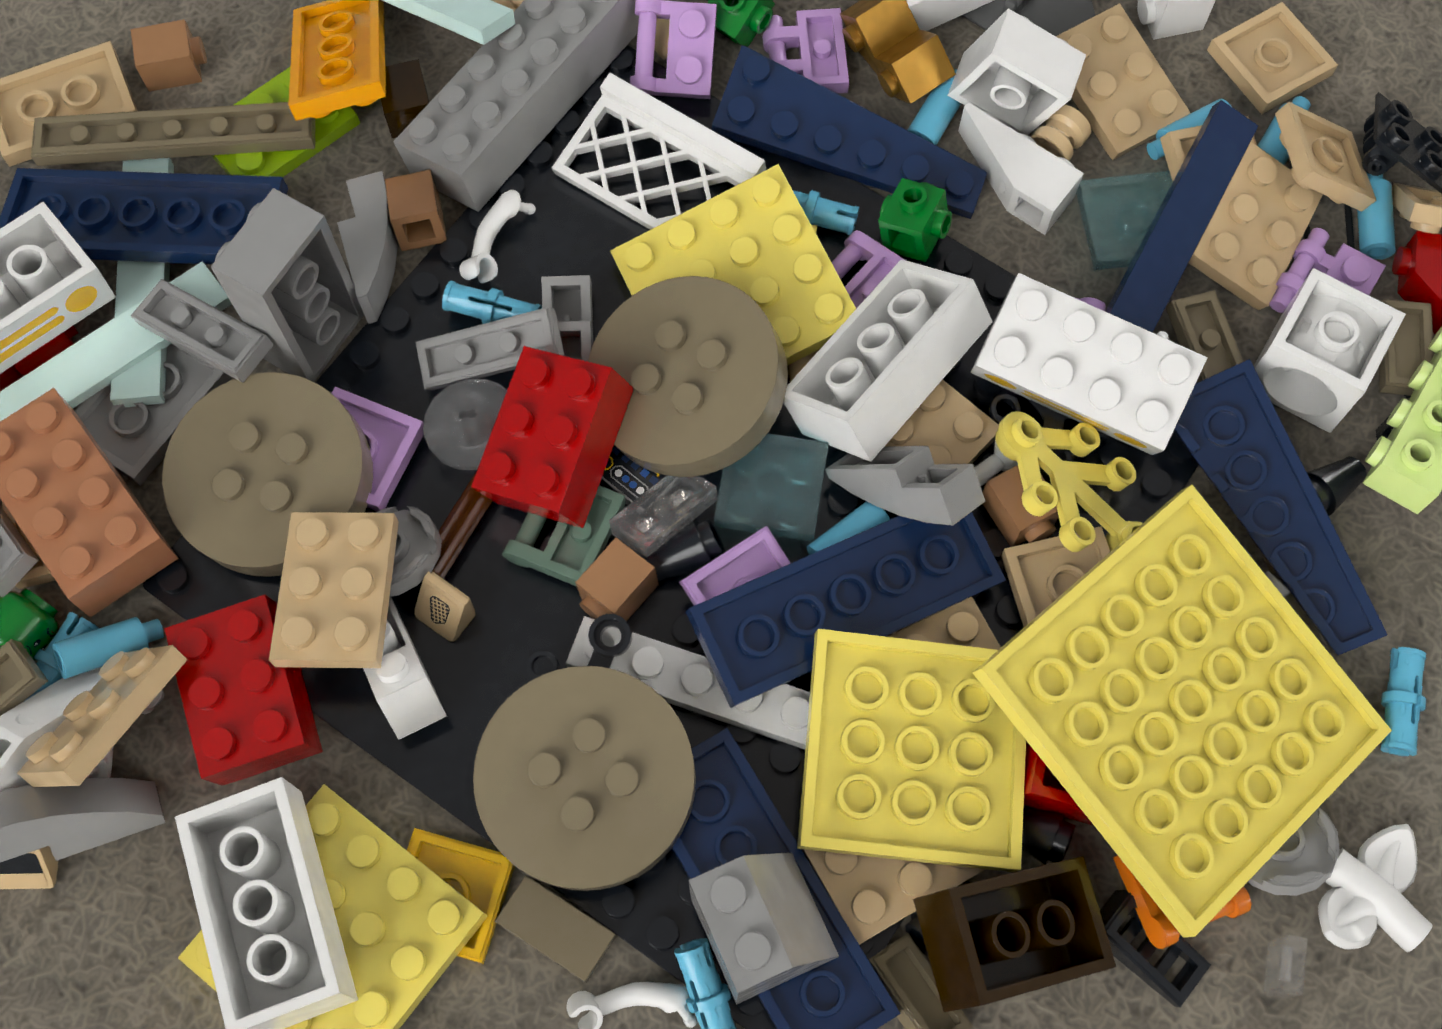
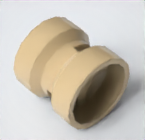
(1063, 132)

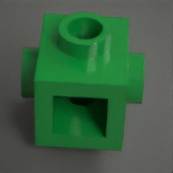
(742, 18)
(914, 219)

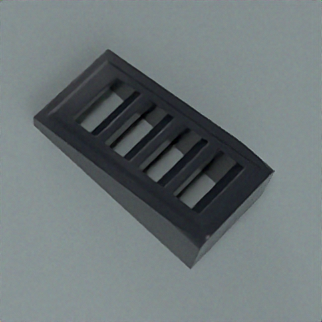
(1113, 914)

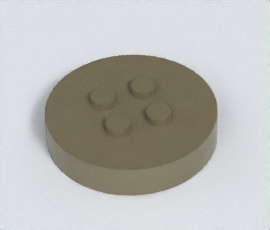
(700, 371)
(254, 458)
(584, 778)

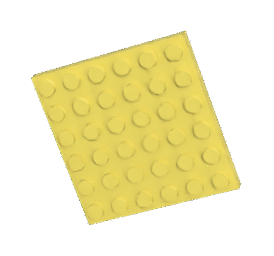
(1184, 708)

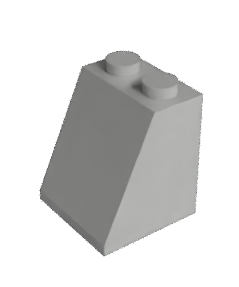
(760, 922)

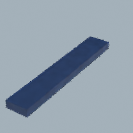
(1182, 217)

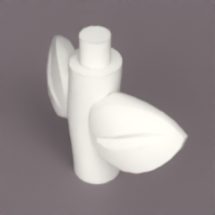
(1370, 890)

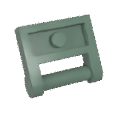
(570, 547)

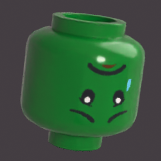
(27, 620)

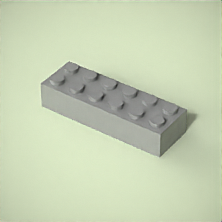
(514, 94)

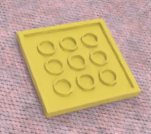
(757, 243)
(909, 755)
(392, 915)

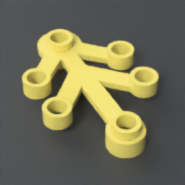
(1030, 445)

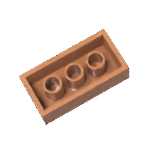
(76, 506)

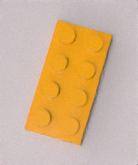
(336, 57)

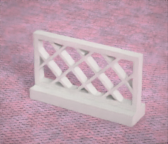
(665, 125)

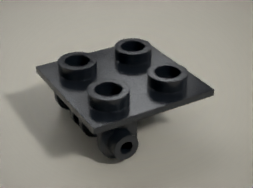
(1395, 137)

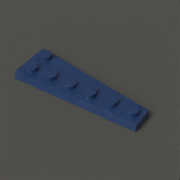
(815, 126)
(1259, 475)

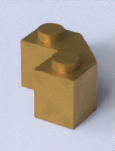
(901, 54)

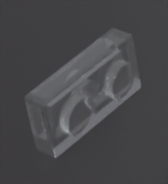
(662, 512)

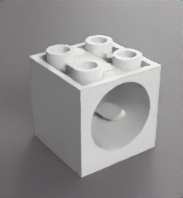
(1326, 349)

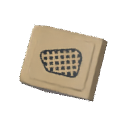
(443, 607)

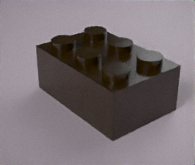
(1013, 934)

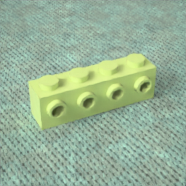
(1410, 460)

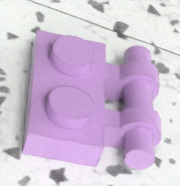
(819, 43)
(1346, 266)

